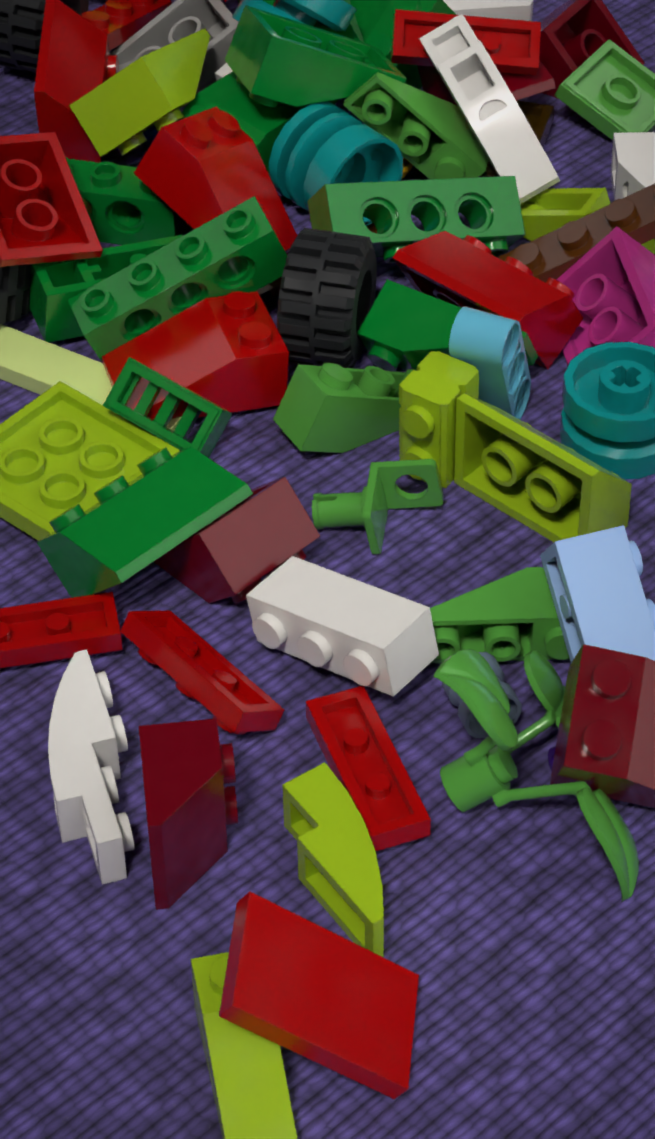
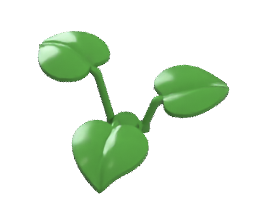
(489, 768)

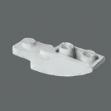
(489, 107)
(86, 764)

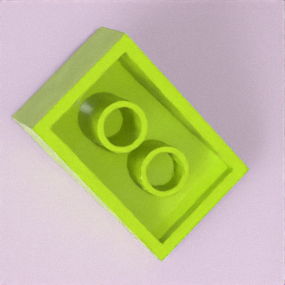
(143, 95)

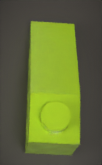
(241, 1065)

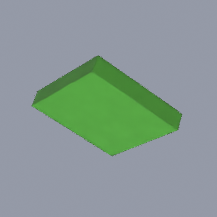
(612, 92)

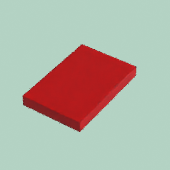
(320, 995)

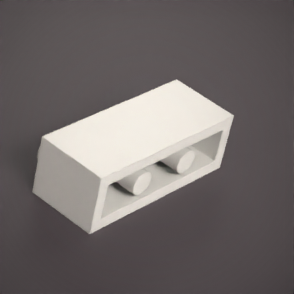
(343, 625)

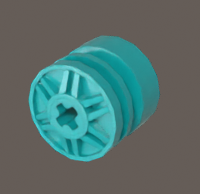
(329, 148)

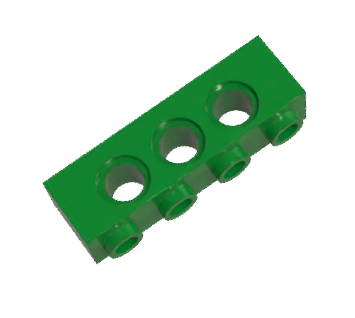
(486, 202)
(122, 205)
(215, 259)

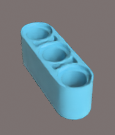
(499, 355)

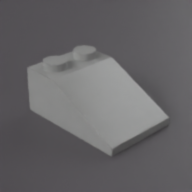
(179, 21)

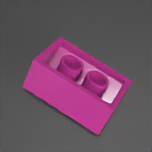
(613, 294)

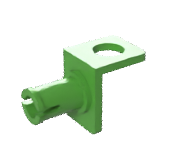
(381, 493)

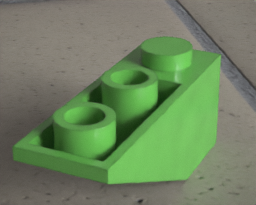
(424, 127)
(339, 407)
(502, 619)

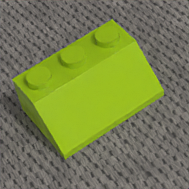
(534, 475)

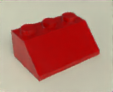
(69, 65)
(471, 277)

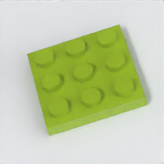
(62, 453)

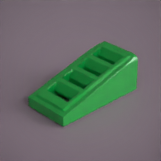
(126, 383)

